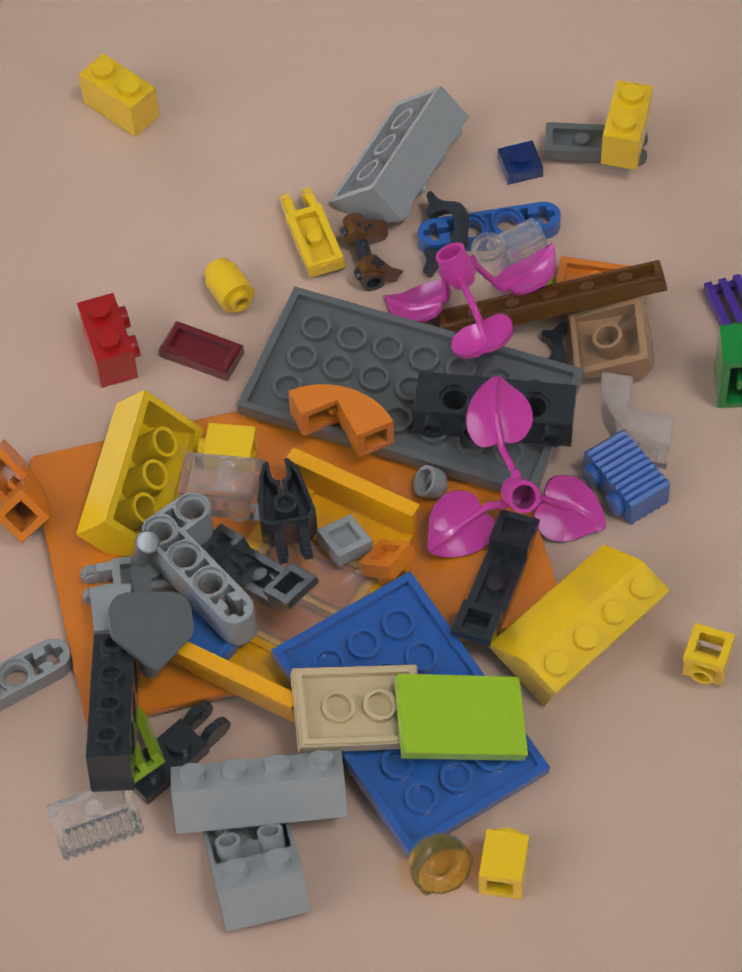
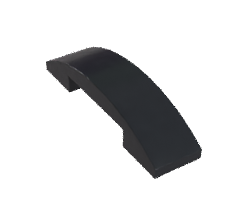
(257, 574)
(497, 579)

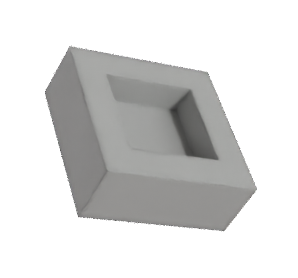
(344, 540)

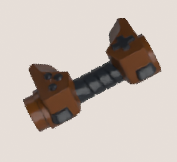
(371, 269)

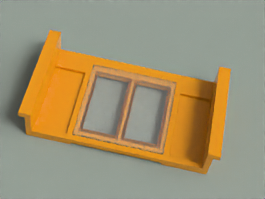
(335, 494)

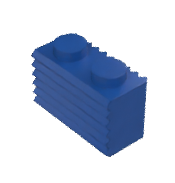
(626, 477)

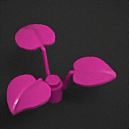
(458, 270)
(566, 509)

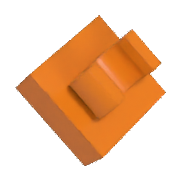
(387, 560)

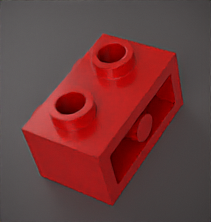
(107, 339)

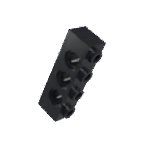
(441, 391)
(112, 717)

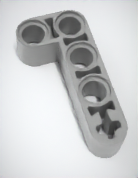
(183, 547)

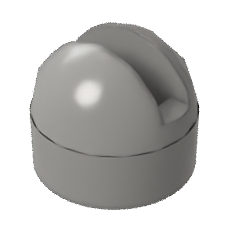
(430, 482)

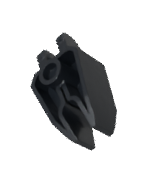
(286, 515)

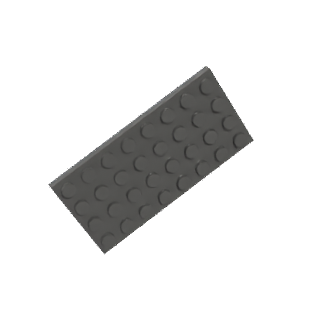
(381, 357)

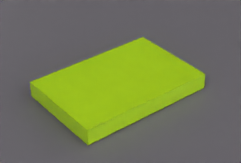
(460, 717)

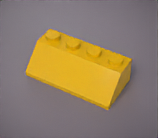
(136, 471)
(578, 621)

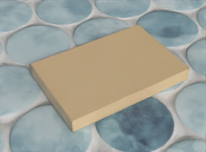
(346, 707)

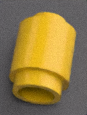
(229, 285)

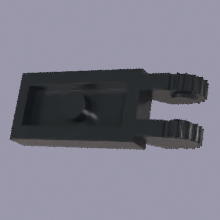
(181, 746)

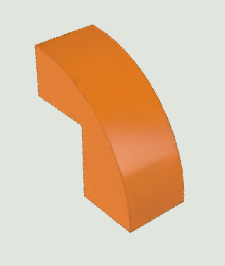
(361, 417)
(22, 497)

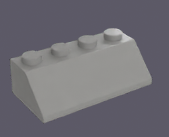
(401, 157)
(258, 791)

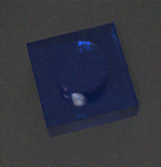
(520, 162)

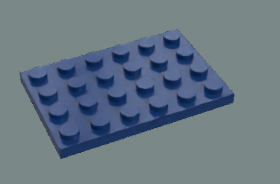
(410, 795)

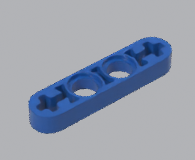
(488, 221)

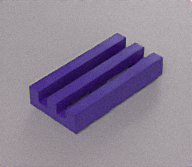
(725, 287)

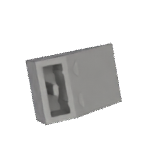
(256, 874)

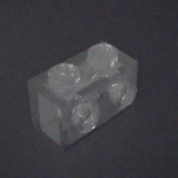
(226, 481)

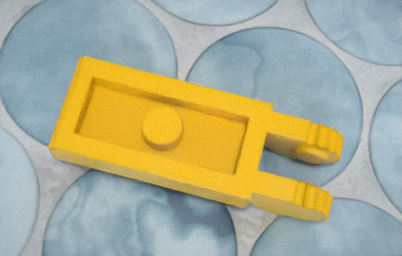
(312, 235)

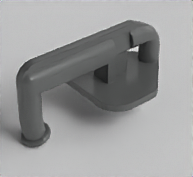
(149, 622)

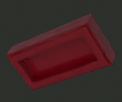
(201, 351)

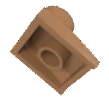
(613, 339)

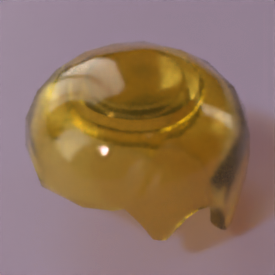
(440, 864)

